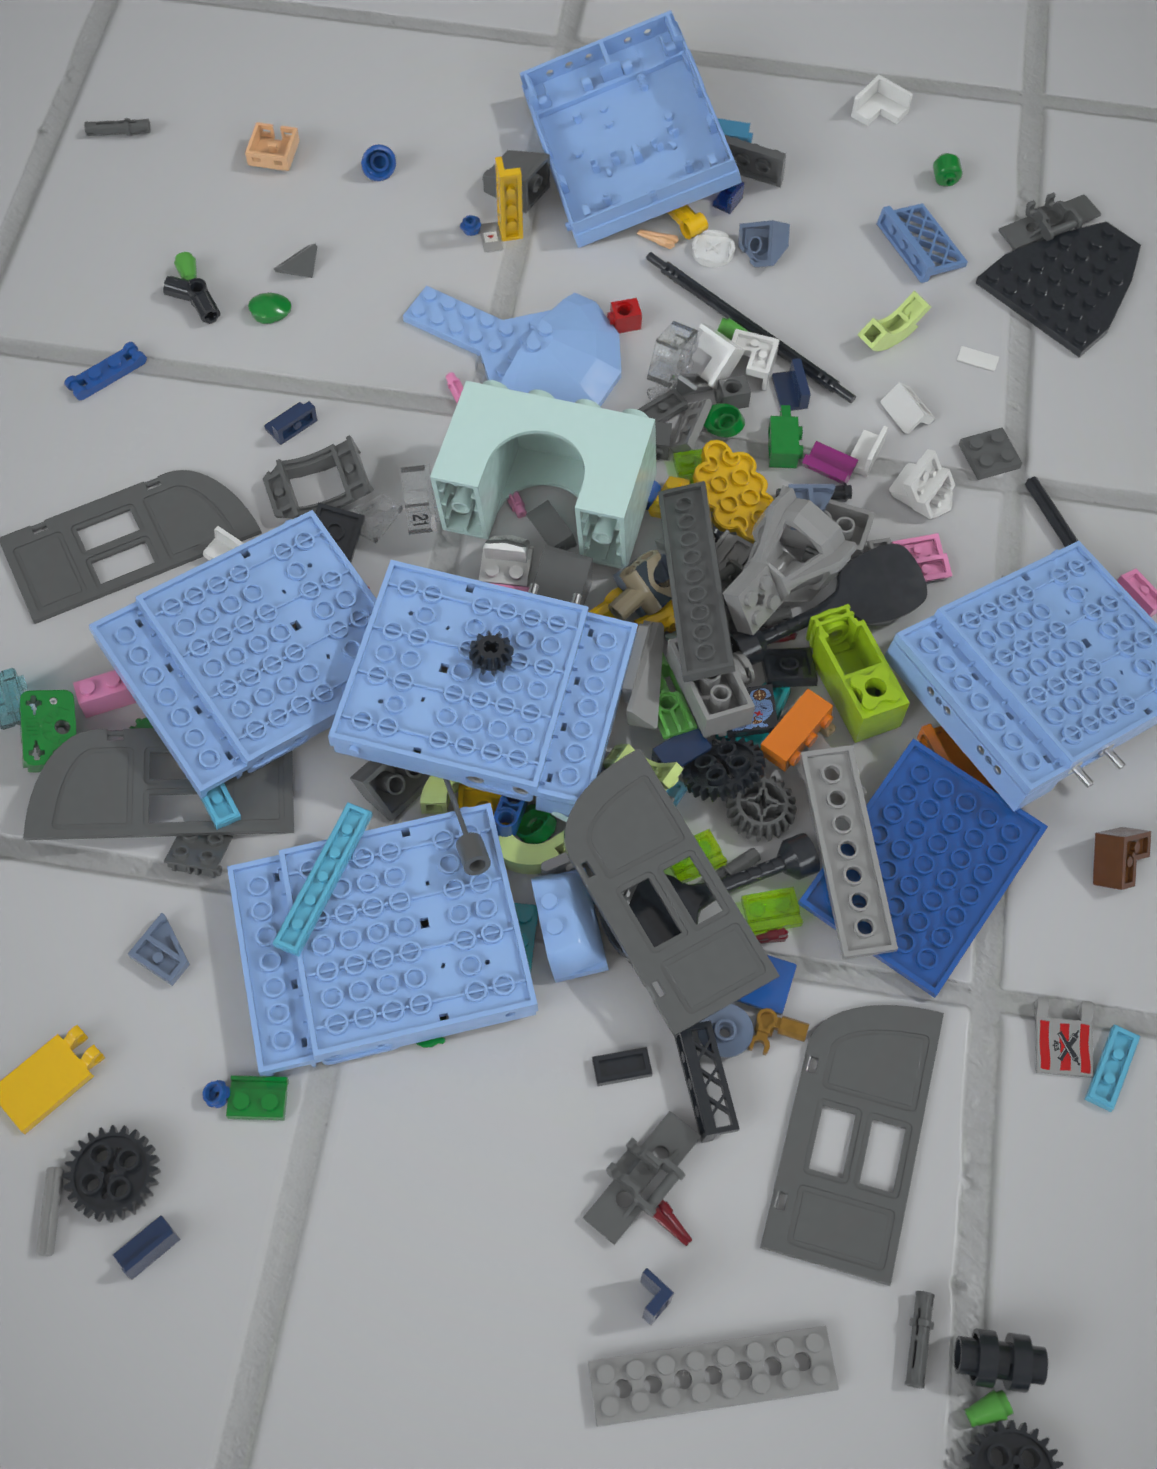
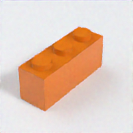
(797, 730)

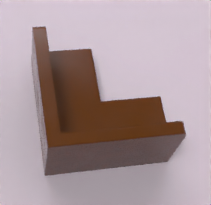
(1117, 856)

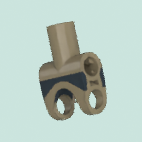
(641, 588)

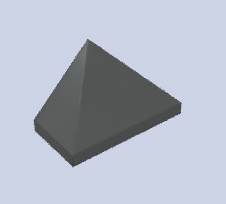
(300, 263)
(691, 384)

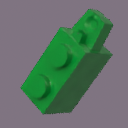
(784, 440)

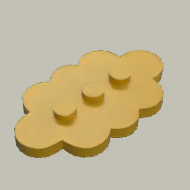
(733, 488)

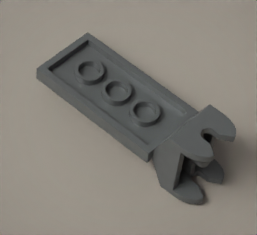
(758, 161)

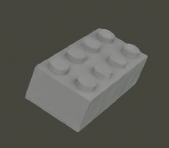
(852, 520)
(715, 701)

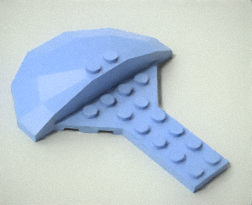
(557, 351)

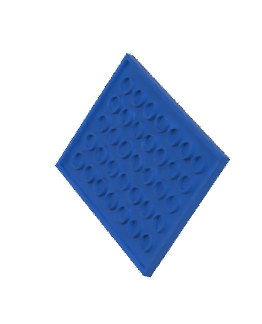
(943, 860)

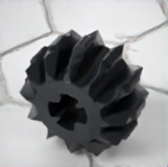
(491, 653)

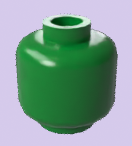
(947, 168)

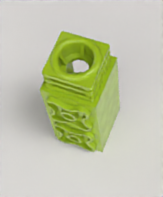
(856, 673)

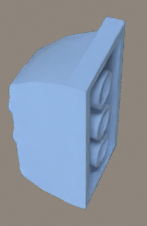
(569, 926)

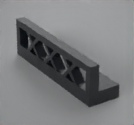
(697, 1087)

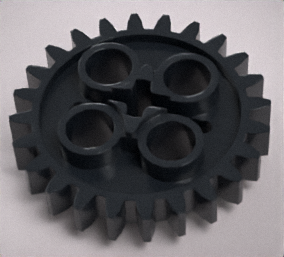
(710, 779)
(86, 1169)
(1011, 1444)

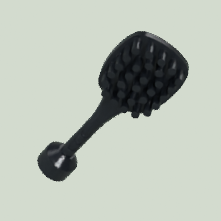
(876, 585)
(795, 858)

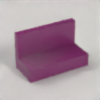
(830, 463)

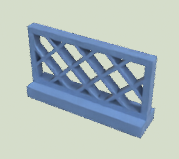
(910, 247)

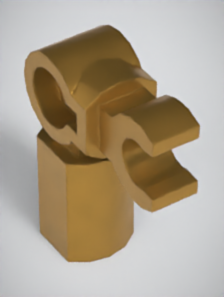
(768, 1022)

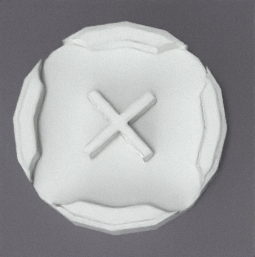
(713, 248)

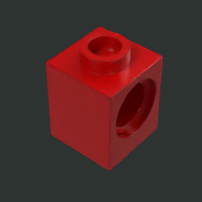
(625, 315)

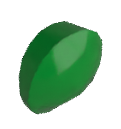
(269, 307)
(724, 420)
(536, 826)

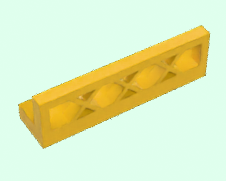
(509, 201)

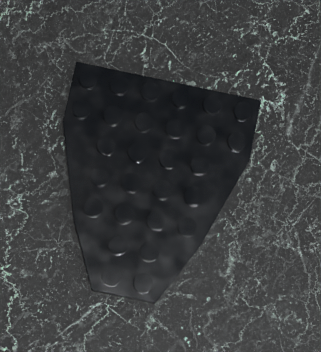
(1067, 283)

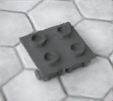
(199, 853)

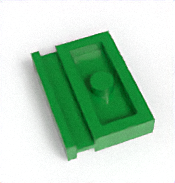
(257, 1098)

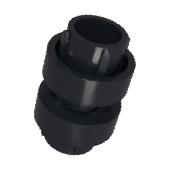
(1009, 1360)

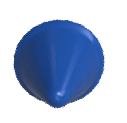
(384, 160)

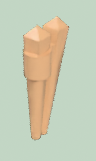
(661, 239)

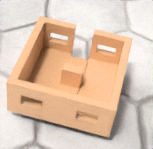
(269, 152)

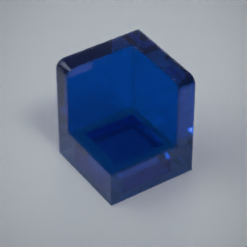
(729, 198)

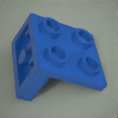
(776, 992)

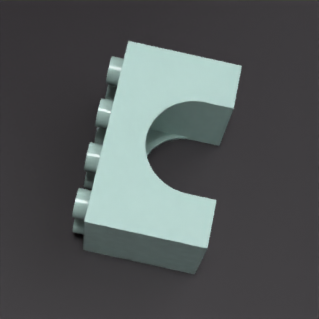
(525, 440)

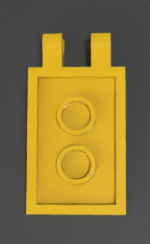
(47, 1079)

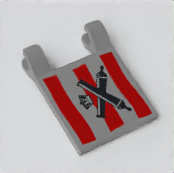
(1064, 1044)

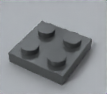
(990, 453)

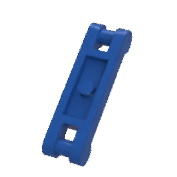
(106, 372)

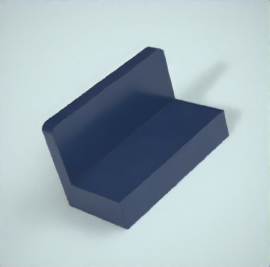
(792, 386)
(292, 422)
(681, 748)
(146, 1247)
(662, 1296)

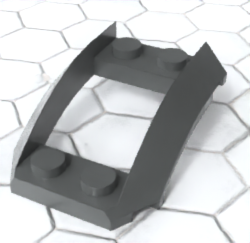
(343, 456)

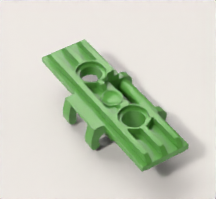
(678, 717)

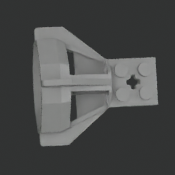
(776, 575)

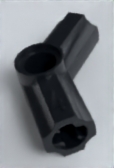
(195, 292)

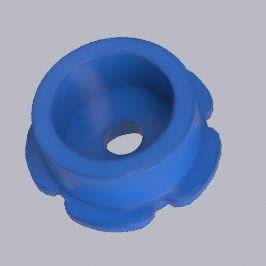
(471, 225)
(210, 1092)

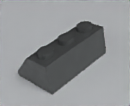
(389, 787)

